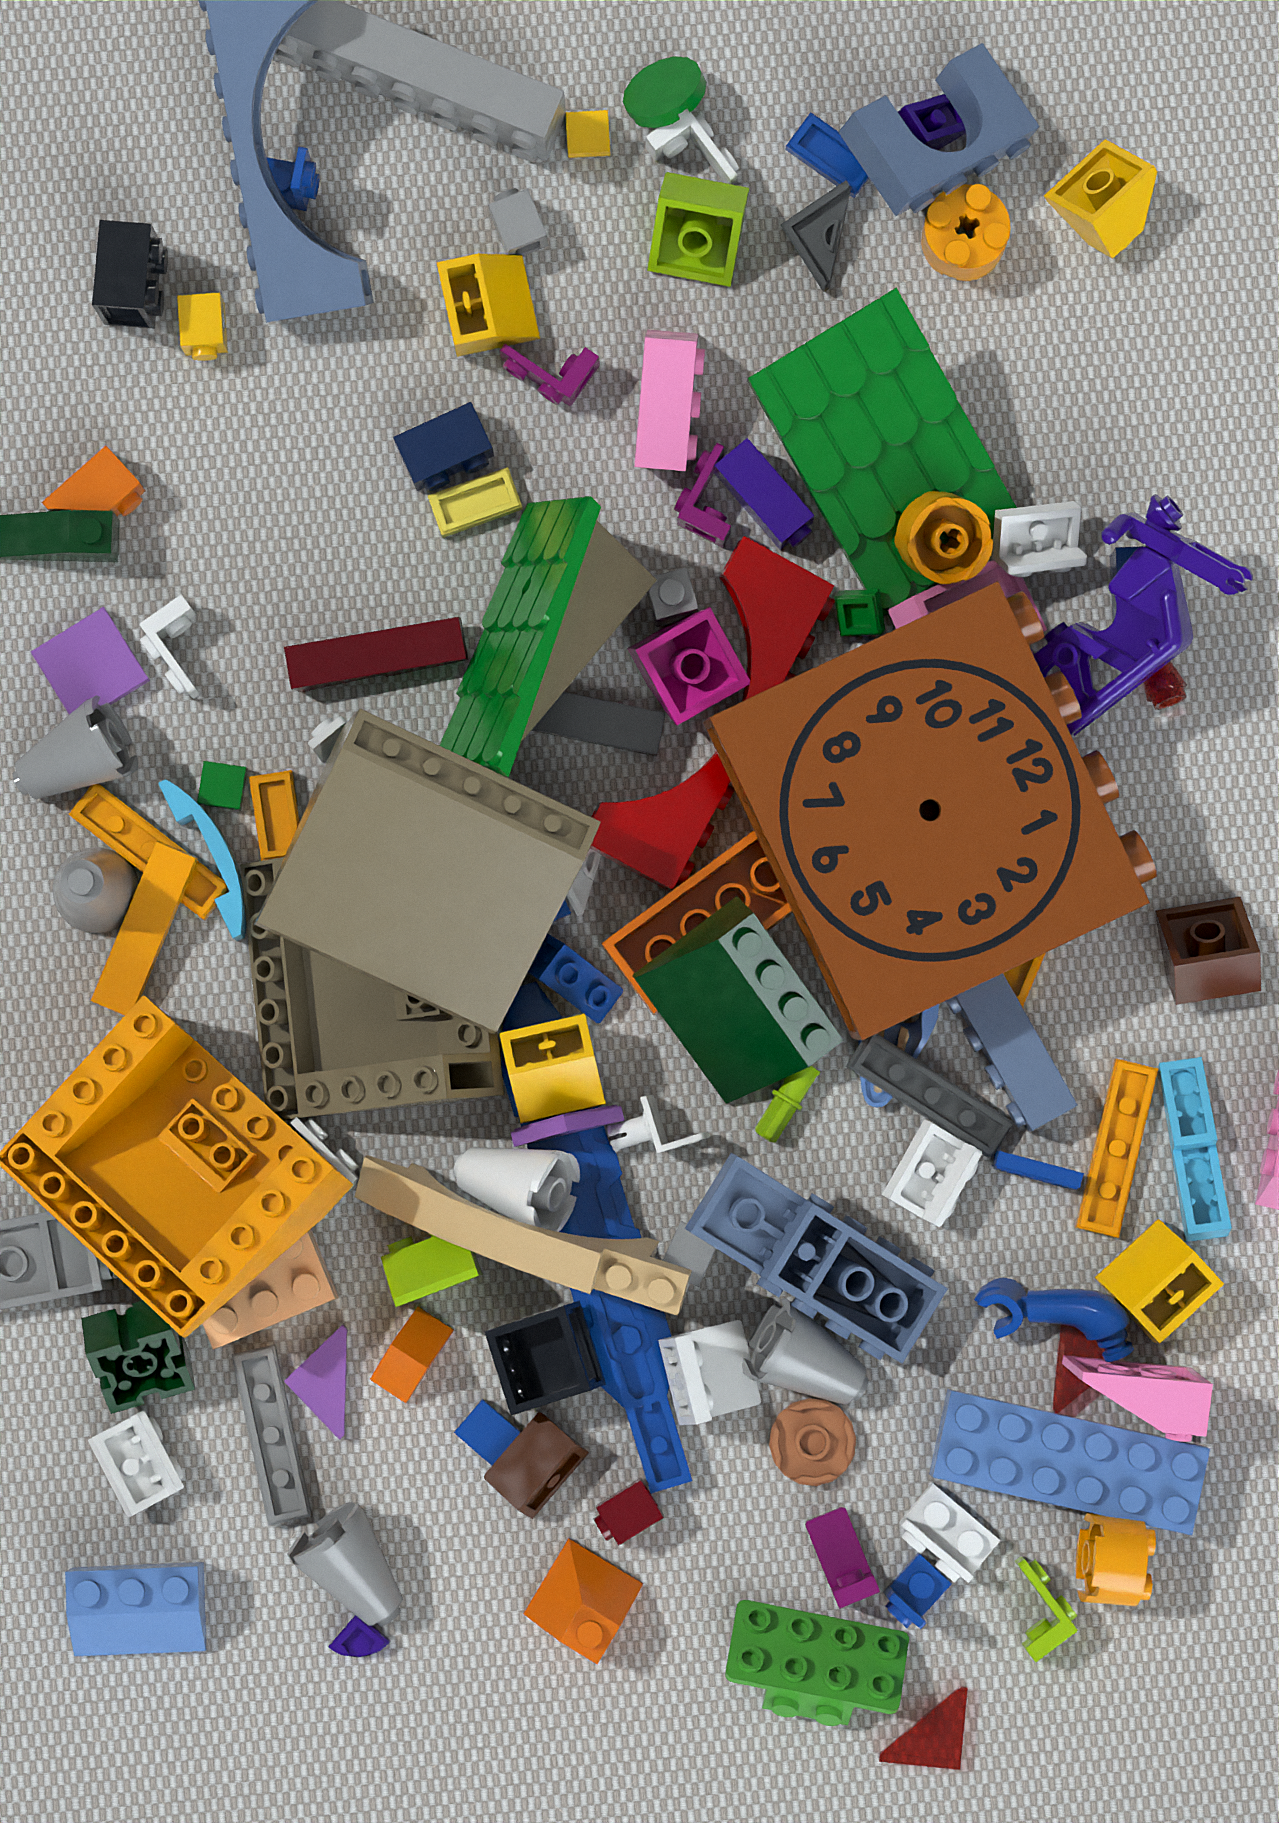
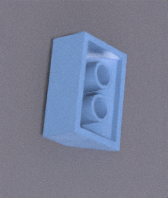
(136, 1608)

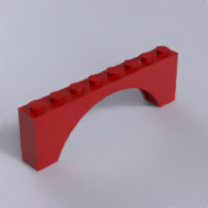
(777, 612)

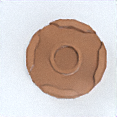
(812, 1441)

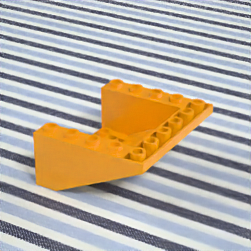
(171, 1169)

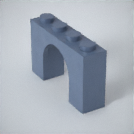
(910, 171)

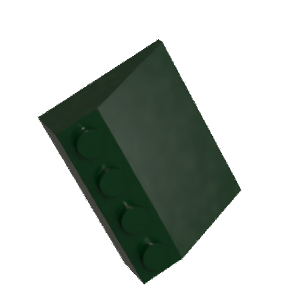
(737, 1004)

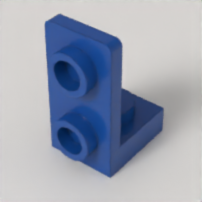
(296, 179)
(574, 979)
(915, 1591)

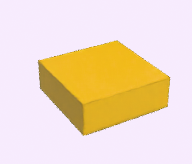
(587, 133)

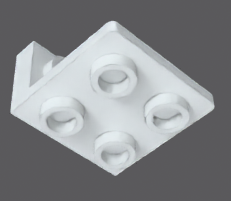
(708, 1372)

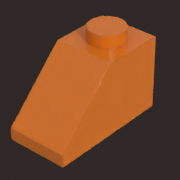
(100, 486)

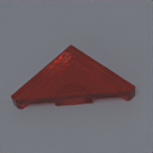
(1066, 1384)
(934, 1738)

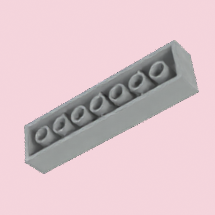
(426, 77)

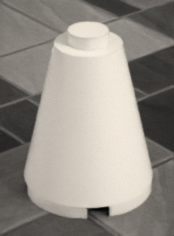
(521, 1183)

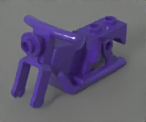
(1151, 610)

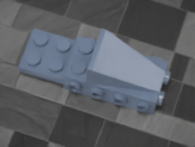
(818, 1259)

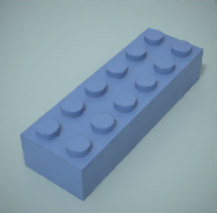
(1069, 1461)

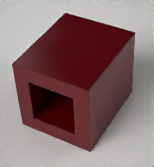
(627, 1512)

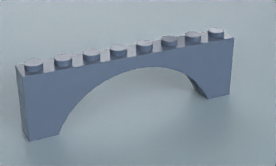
(293, 265)

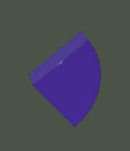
(359, 1639)

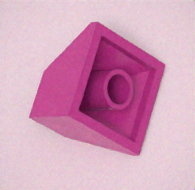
(689, 665)

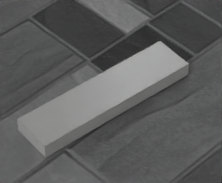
(271, 1435)

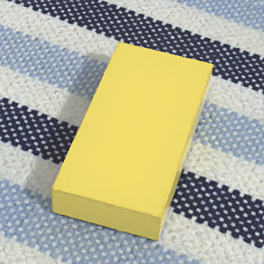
(475, 502)

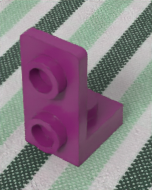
(575, 374)
(707, 522)
(841, 1557)

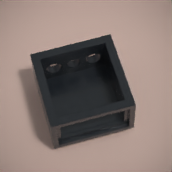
(128, 274)
(545, 1358)

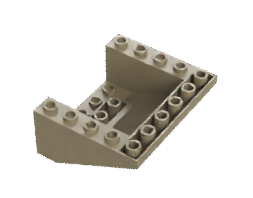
(426, 871)
(347, 1040)

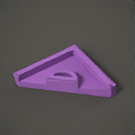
(567, 1124)
(323, 1380)

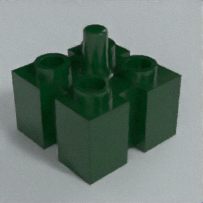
(136, 1356)

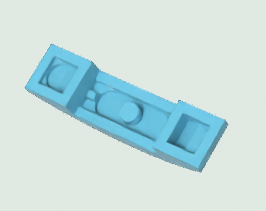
(232, 903)

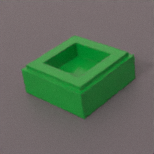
(859, 612)
(222, 785)

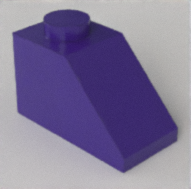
(933, 121)

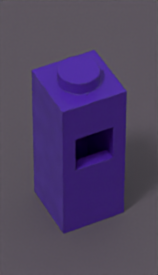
(765, 495)

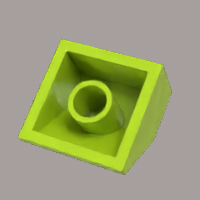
(697, 229)
(426, 1267)

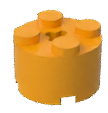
(955, 254)
(961, 520)
(1114, 1560)

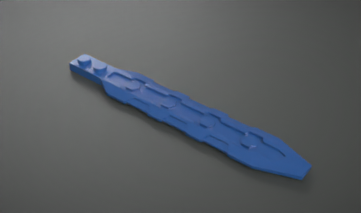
(620, 1329)

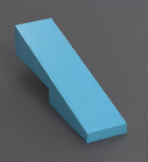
(1194, 1150)

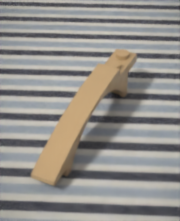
(579, 1262)

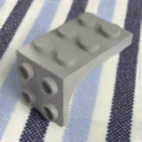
(46, 1262)

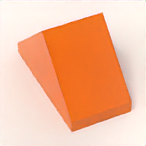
(411, 1354)

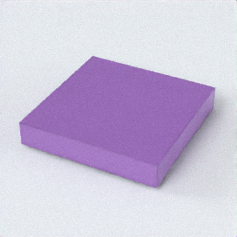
(90, 662)

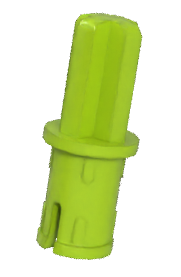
(785, 1103)

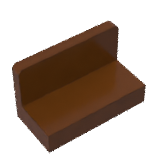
(535, 1465)

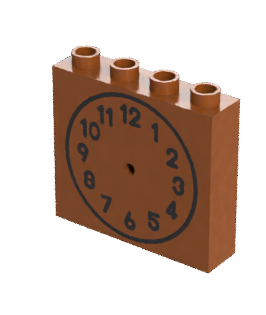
(931, 809)

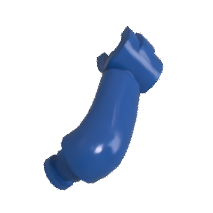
(1088, 1310)

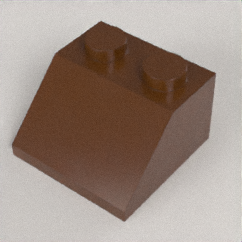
(1209, 950)

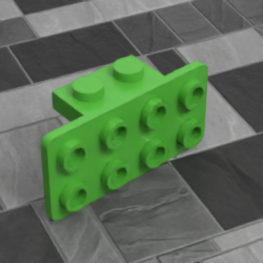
(816, 1662)

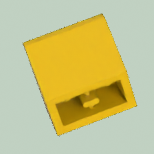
(487, 302)
(552, 1068)
(1159, 1281)

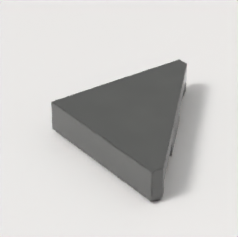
(818, 232)

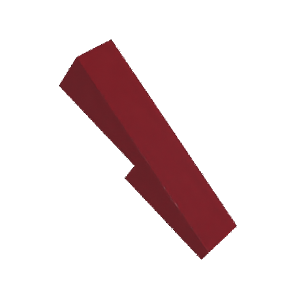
(375, 654)

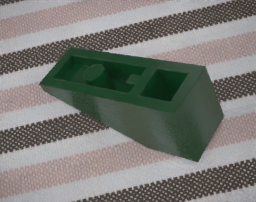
(60, 536)

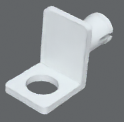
(648, 1128)

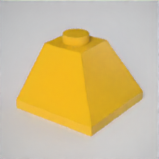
(1106, 197)

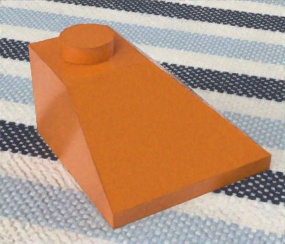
(583, 1600)

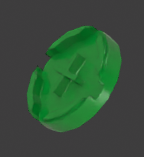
(664, 91)

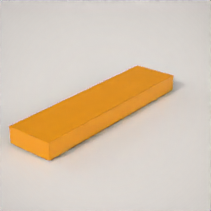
(134, 840)
(144, 928)
(1116, 1148)

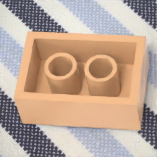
(281, 1291)

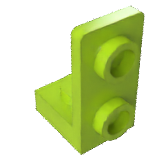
(1046, 1635)

